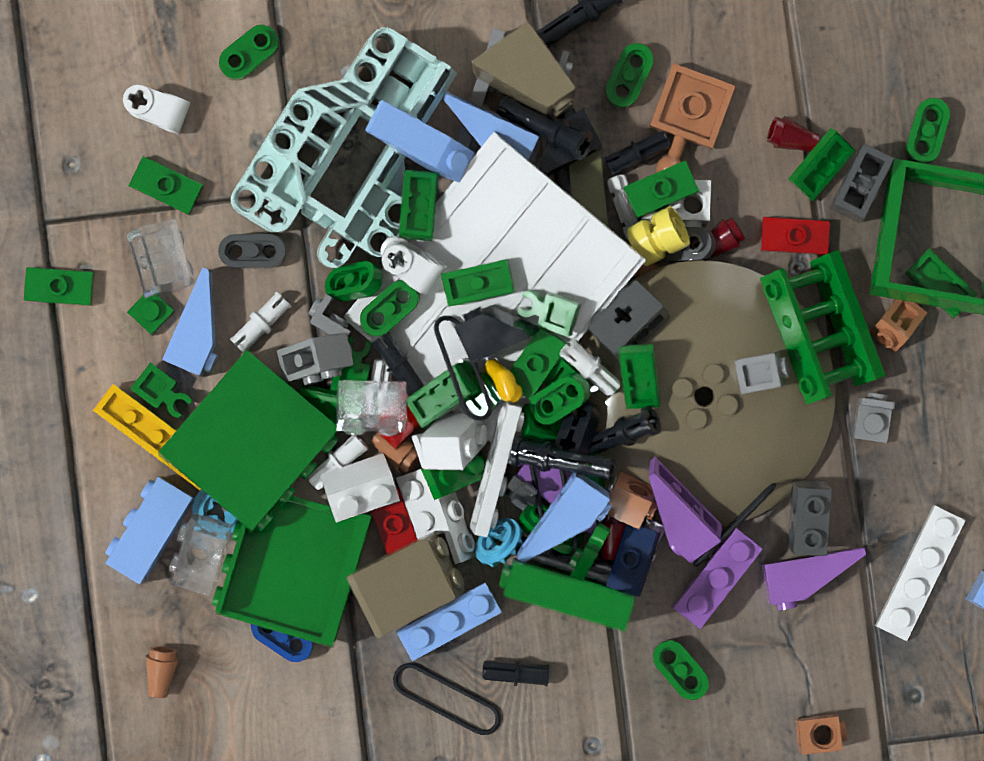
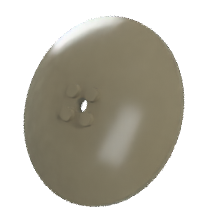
(738, 440)

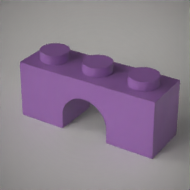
(717, 578)

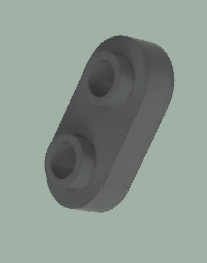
(252, 251)
(703, 252)

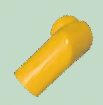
(504, 381)

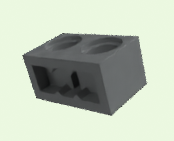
(809, 517)

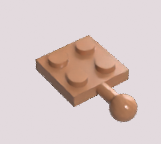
(690, 110)

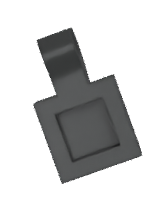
(520, 492)

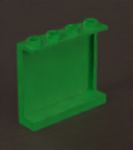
(250, 442)
(293, 571)

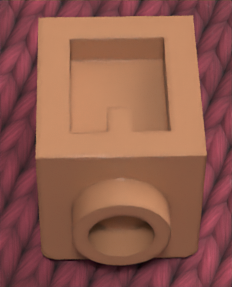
(898, 324)

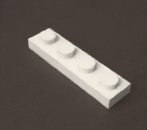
(493, 480)
(920, 573)

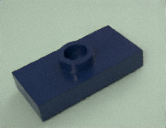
(633, 560)

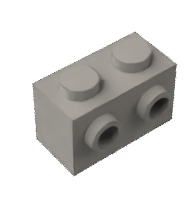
(315, 359)

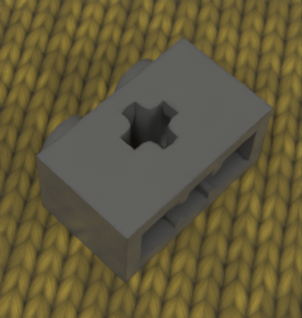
(861, 183)
(637, 304)

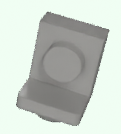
(328, 325)
(761, 372)
(873, 418)

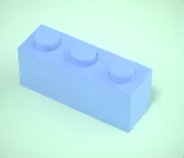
(149, 529)
(448, 621)

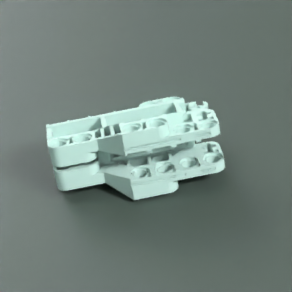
(384, 182)

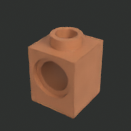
(631, 500)
(805, 729)

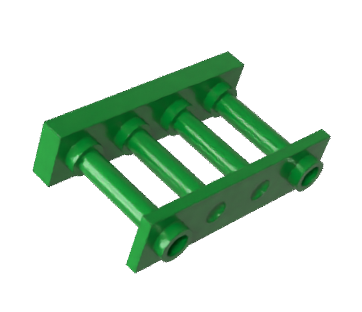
(845, 315)

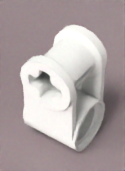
(161, 108)
(416, 266)

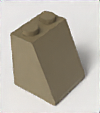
(526, 72)
(406, 584)

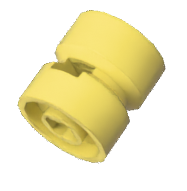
(660, 235)

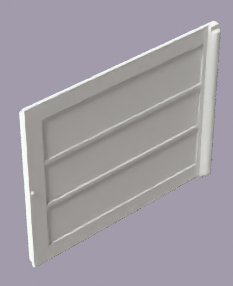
(514, 214)

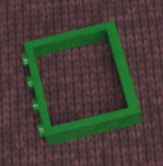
(925, 174)
(566, 595)

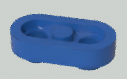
(281, 644)

